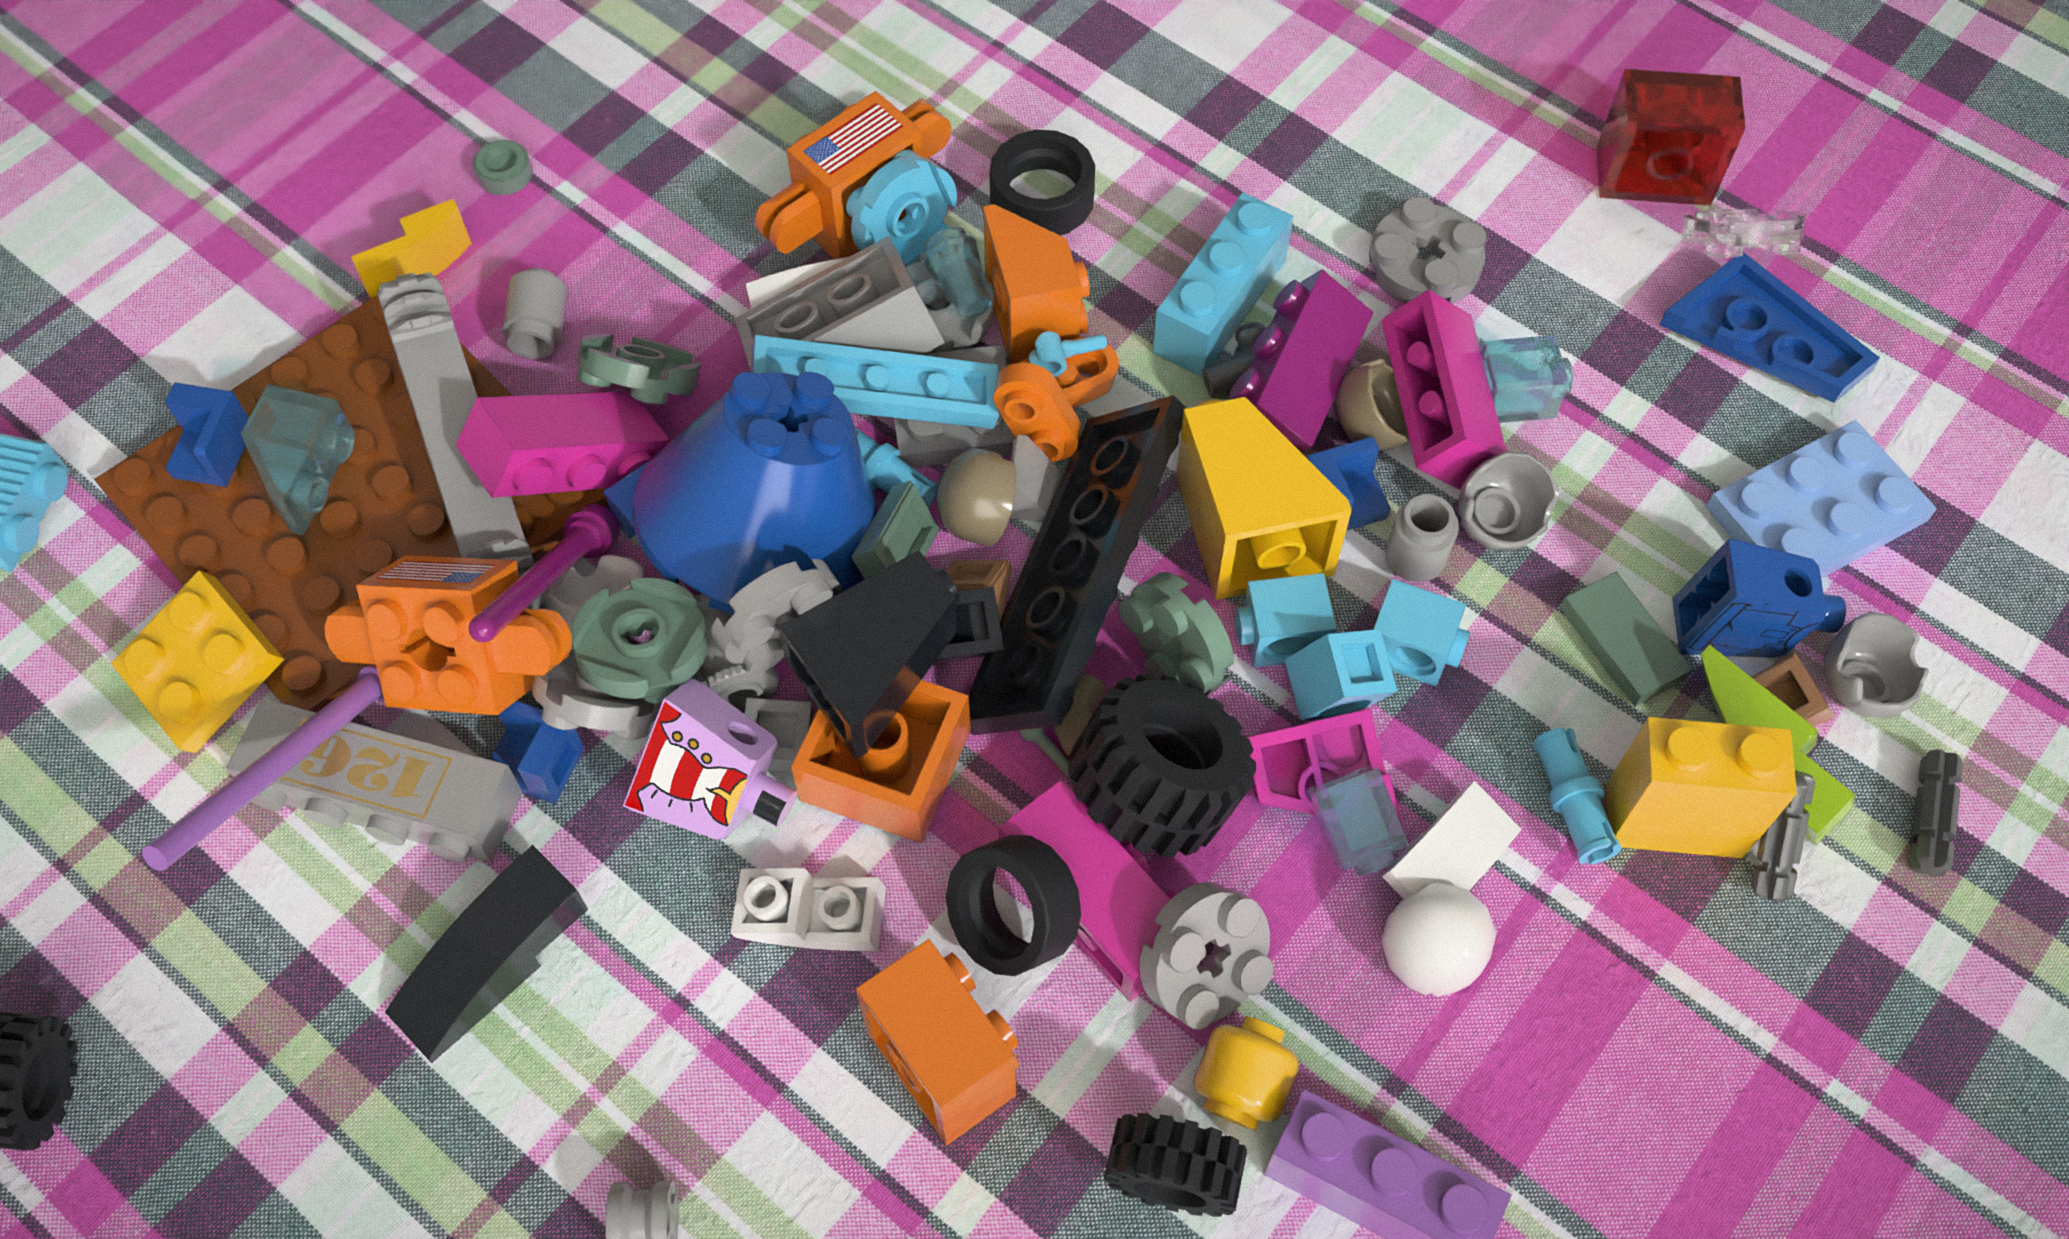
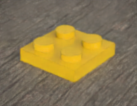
(197, 662)

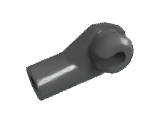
(1223, 375)

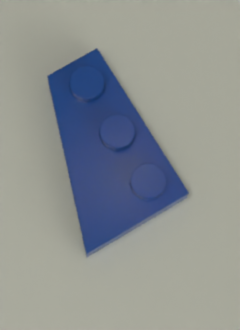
(1771, 328)

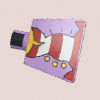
(707, 767)

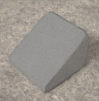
(1035, 480)

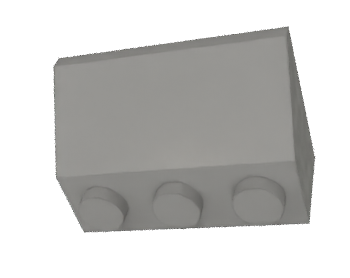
(854, 304)

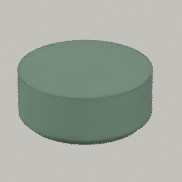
(502, 167)

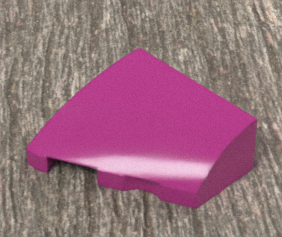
(1311, 754)

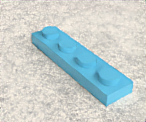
(889, 381)

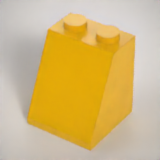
(1255, 499)

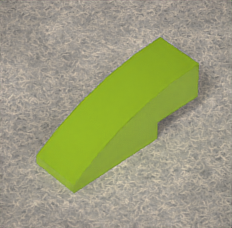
(1746, 702)

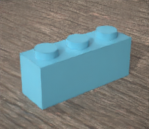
(1222, 284)

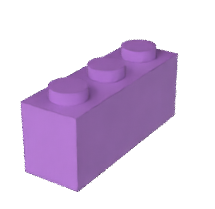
(1381, 1177)

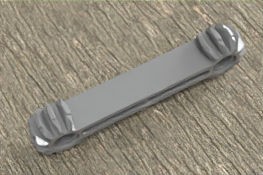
(442, 401)

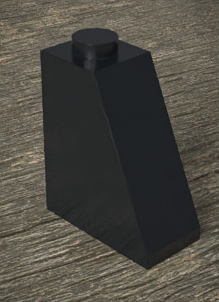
(872, 646)

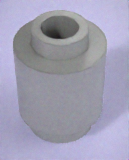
(534, 313)
(1422, 538)

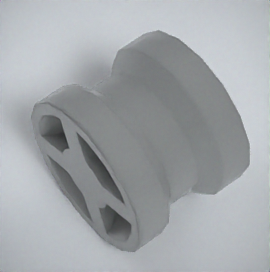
(642, 1212)

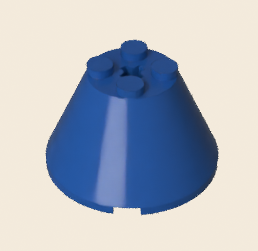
(757, 486)

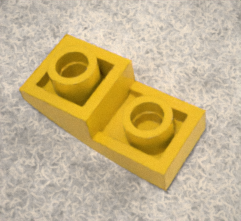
(430, 245)

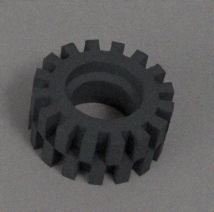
(33, 1077)
(1176, 1164)

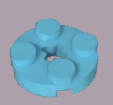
(902, 184)

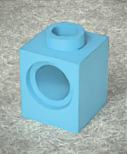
(1283, 617)
(1421, 631)
(1340, 674)

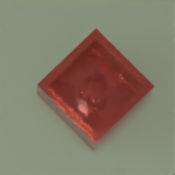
(1670, 136)

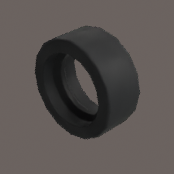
(1049, 152)
(977, 919)

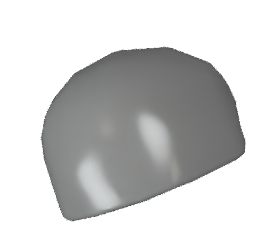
(1507, 501)
(1875, 666)

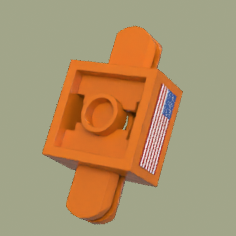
(836, 162)
(417, 634)

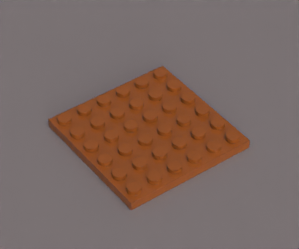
(374, 512)

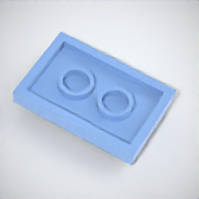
(1824, 501)

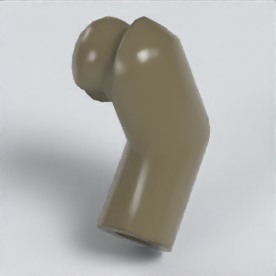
(1086, 699)

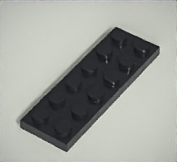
(1075, 568)

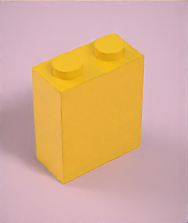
(1700, 787)

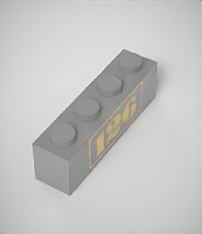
(386, 785)

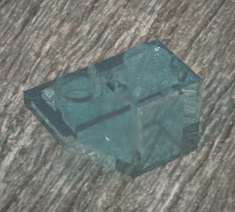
(297, 450)

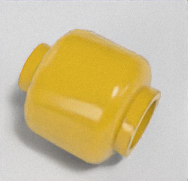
(1246, 1073)

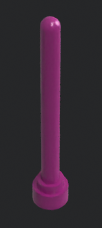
(586, 534)

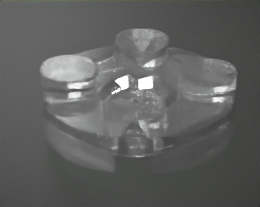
(1728, 230)

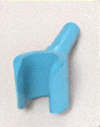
(1051, 351)

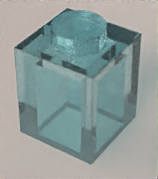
(1527, 377)
(1358, 820)

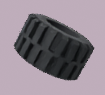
(1161, 765)

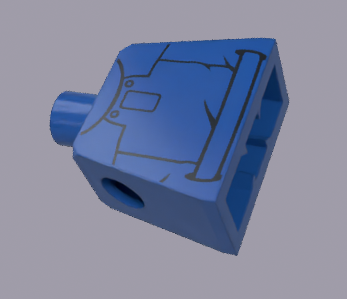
(1754, 603)

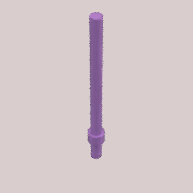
(263, 772)

